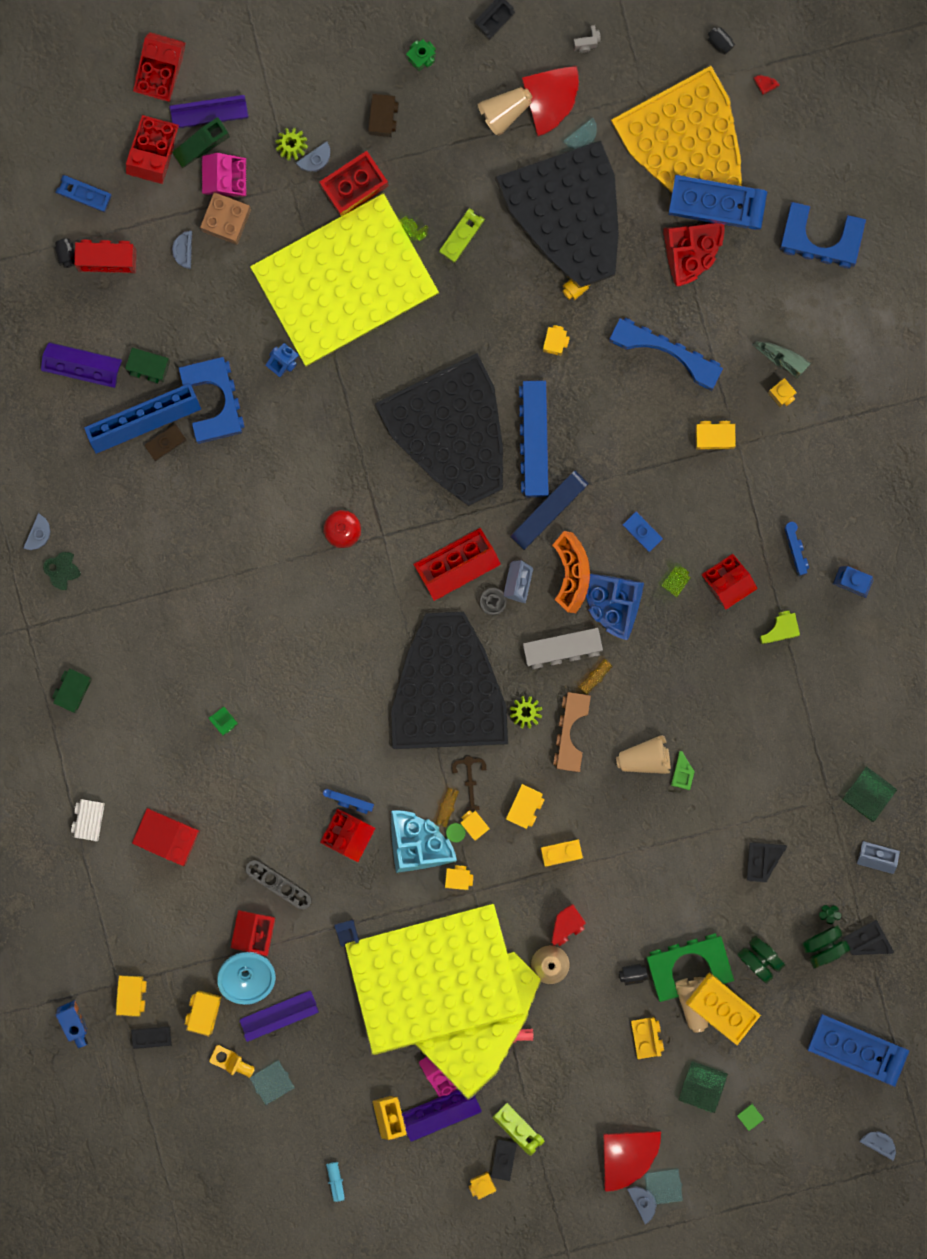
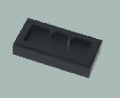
(151, 1037)
(504, 1160)

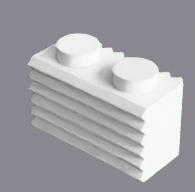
(88, 820)

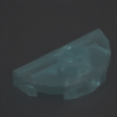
(583, 136)

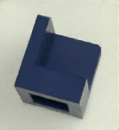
(347, 932)

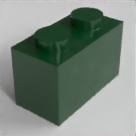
(147, 365)
(72, 690)

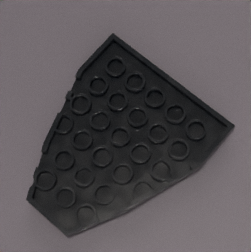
(568, 211)
(451, 429)
(448, 689)

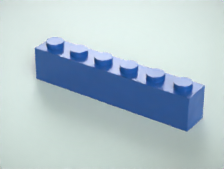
(142, 418)
(535, 439)

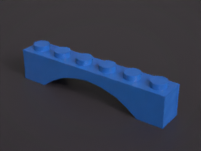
(630, 336)

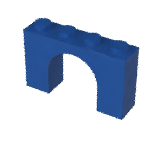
(796, 240)
(228, 421)

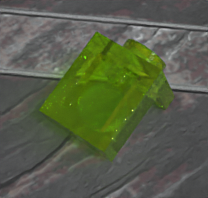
(410, 228)
(676, 581)

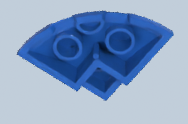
(614, 603)

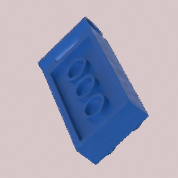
(717, 202)
(857, 1050)

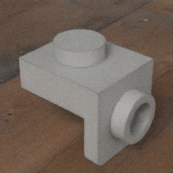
(587, 43)

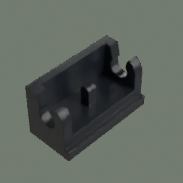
(494, 18)

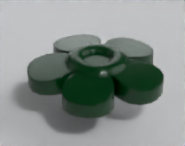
(830, 914)

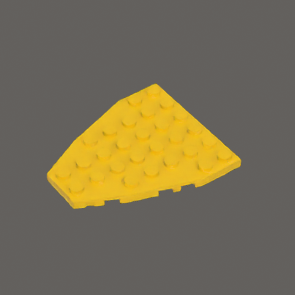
(684, 132)

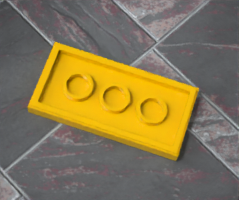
(723, 1009)

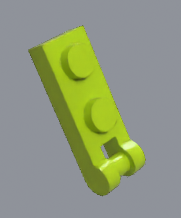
(461, 236)
(518, 1129)

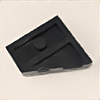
(763, 860)
(868, 940)

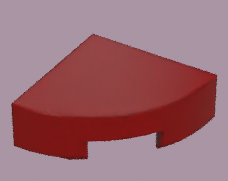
(765, 84)

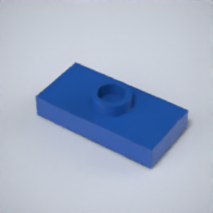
(642, 532)

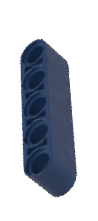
(549, 510)

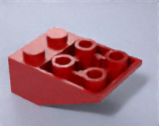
(159, 66)
(151, 149)

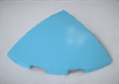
(418, 843)

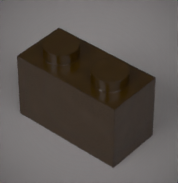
(382, 115)

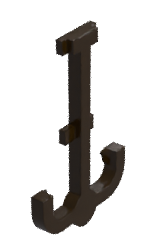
(468, 761)

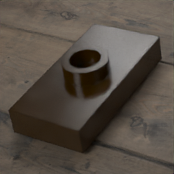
(165, 442)

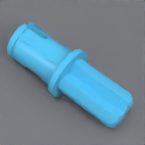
(335, 1181)

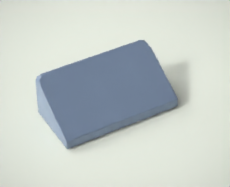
(518, 581)
(878, 857)

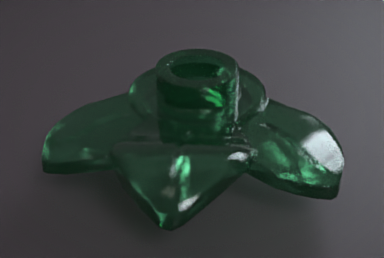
(64, 570)

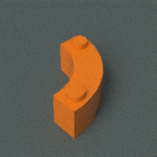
(576, 572)

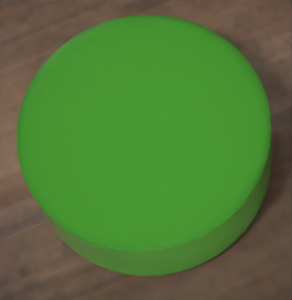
(455, 832)

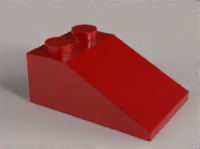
(166, 837)

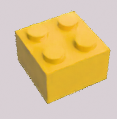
(203, 1012)

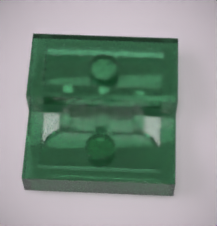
(869, 794)
(703, 1087)

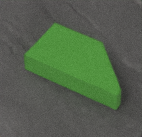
(683, 773)

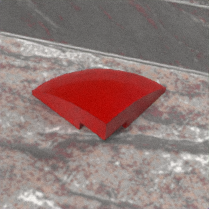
(552, 97)
(692, 249)
(628, 1157)

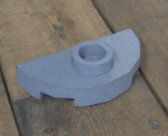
(316, 159)
(183, 249)
(39, 534)
(881, 1143)
(644, 1202)

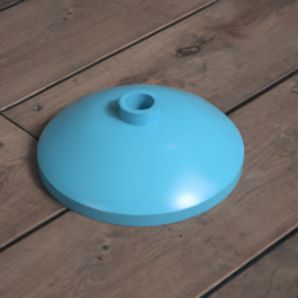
(248, 986)

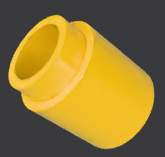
(572, 291)

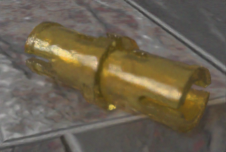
(595, 676)
(447, 807)

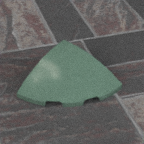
(783, 357)

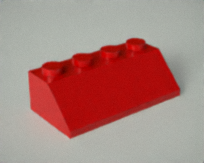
(457, 564)

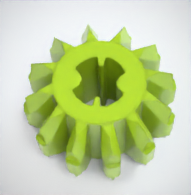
(295, 138)
(519, 712)

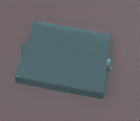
(272, 1082)
(664, 1186)

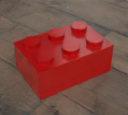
(354, 183)
(105, 256)

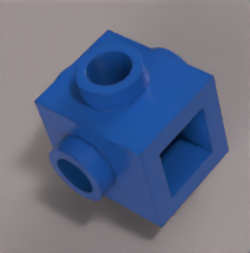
(282, 360)

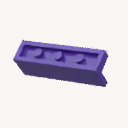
(206, 111)
(80, 365)
(279, 1015)
(439, 1114)

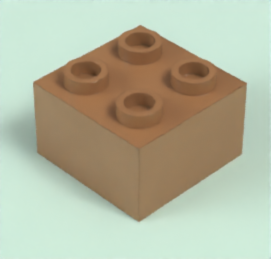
(225, 218)

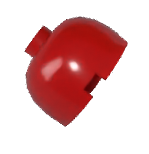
(342, 529)

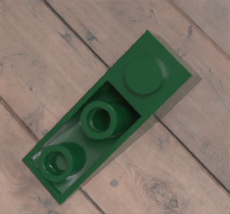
(201, 142)

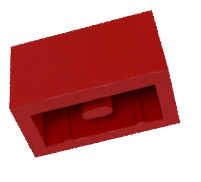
(729, 581)
(347, 835)
(566, 923)
(253, 932)

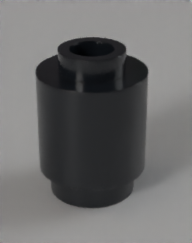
(720, 40)
(65, 252)
(633, 974)

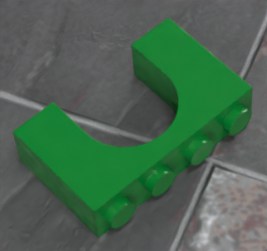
(662, 963)

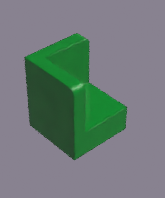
(223, 721)

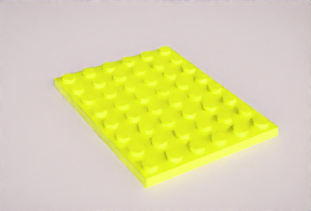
(344, 280)
(433, 979)

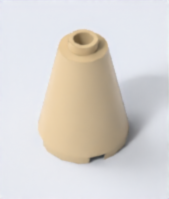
(505, 109)
(646, 757)
(543, 957)
(685, 990)

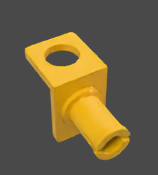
(232, 1062)

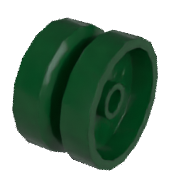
(827, 949)
(763, 956)

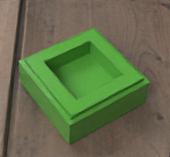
(750, 1117)

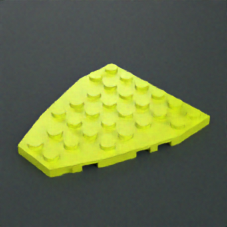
(475, 1054)

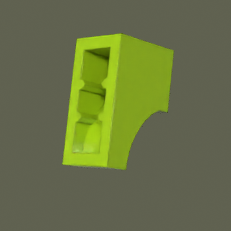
(784, 628)

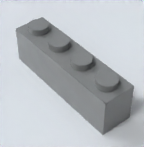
(563, 647)

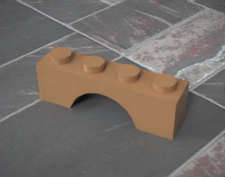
(575, 707)

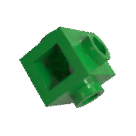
(420, 61)

